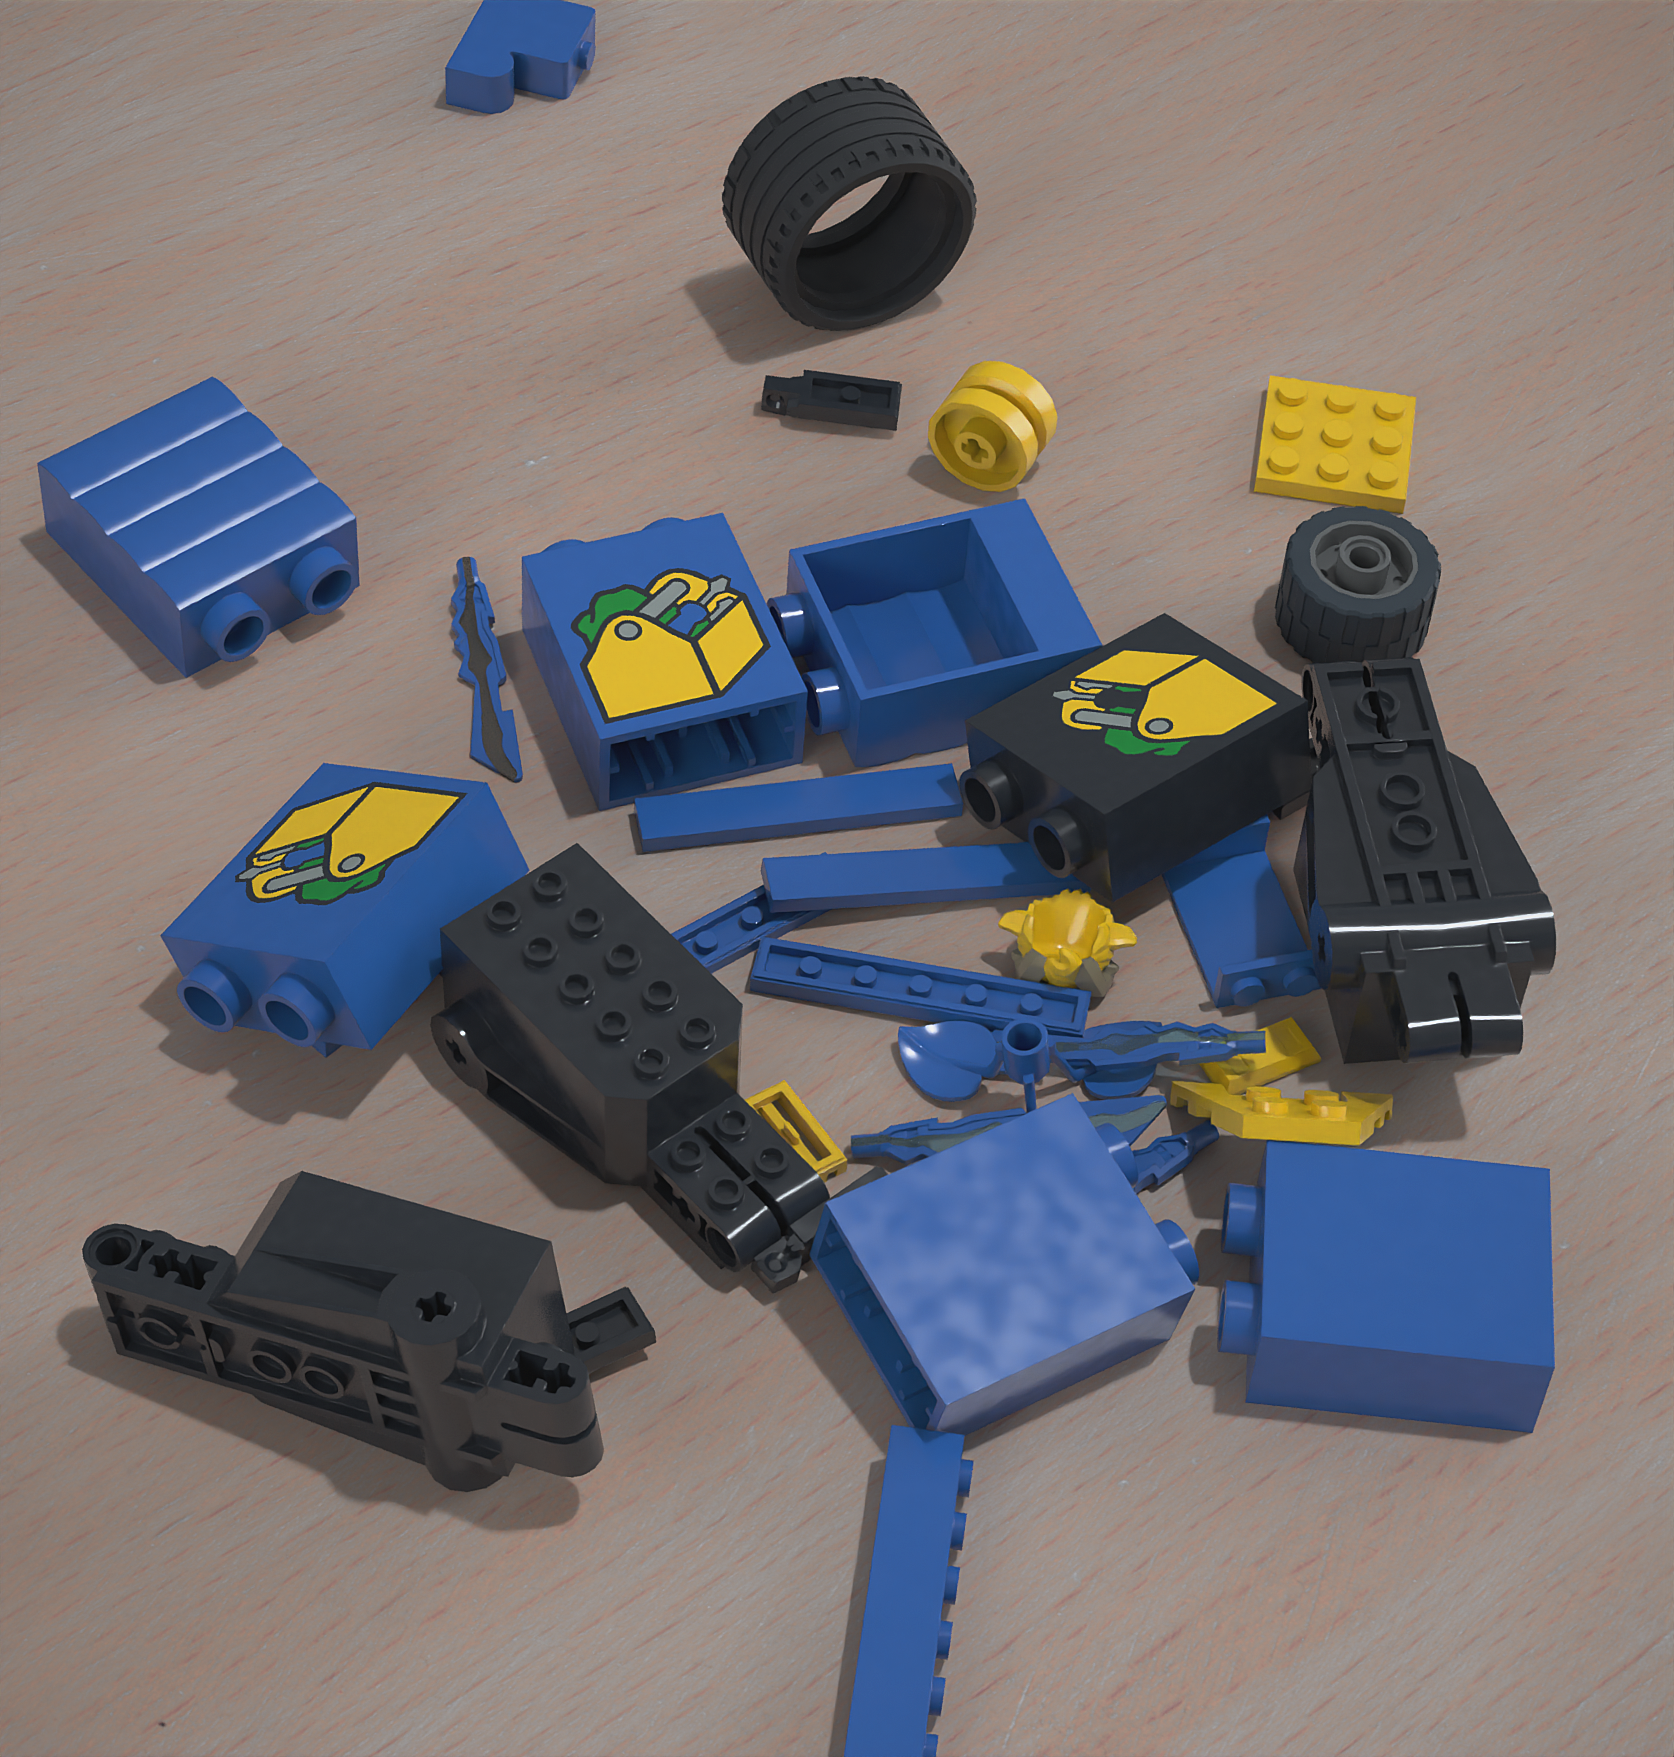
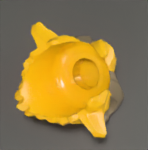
(1067, 942)

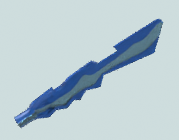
(1152, 1045)
(927, 1137)

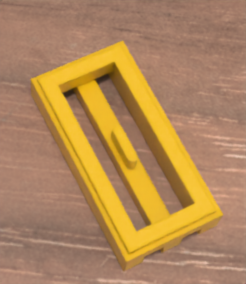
(833, 1158)

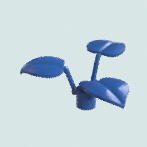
(953, 1056)

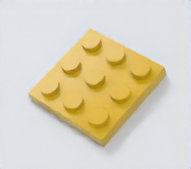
(1335, 444)

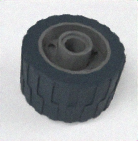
(1357, 586)

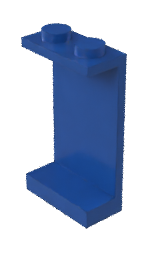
(1241, 921)

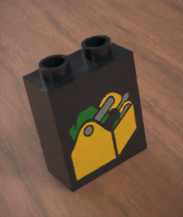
(1137, 756)

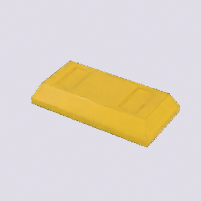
(1286, 1053)

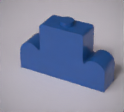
(520, 47)

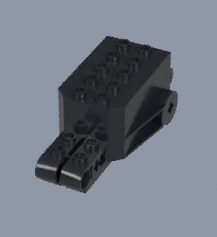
(1411, 877)
(617, 1054)
(369, 1323)

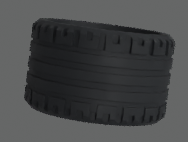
(816, 153)

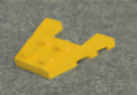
(1269, 1117)

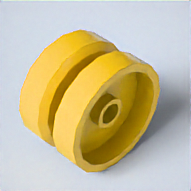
(992, 426)

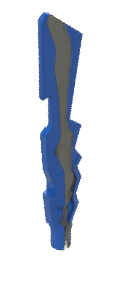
(493, 730)

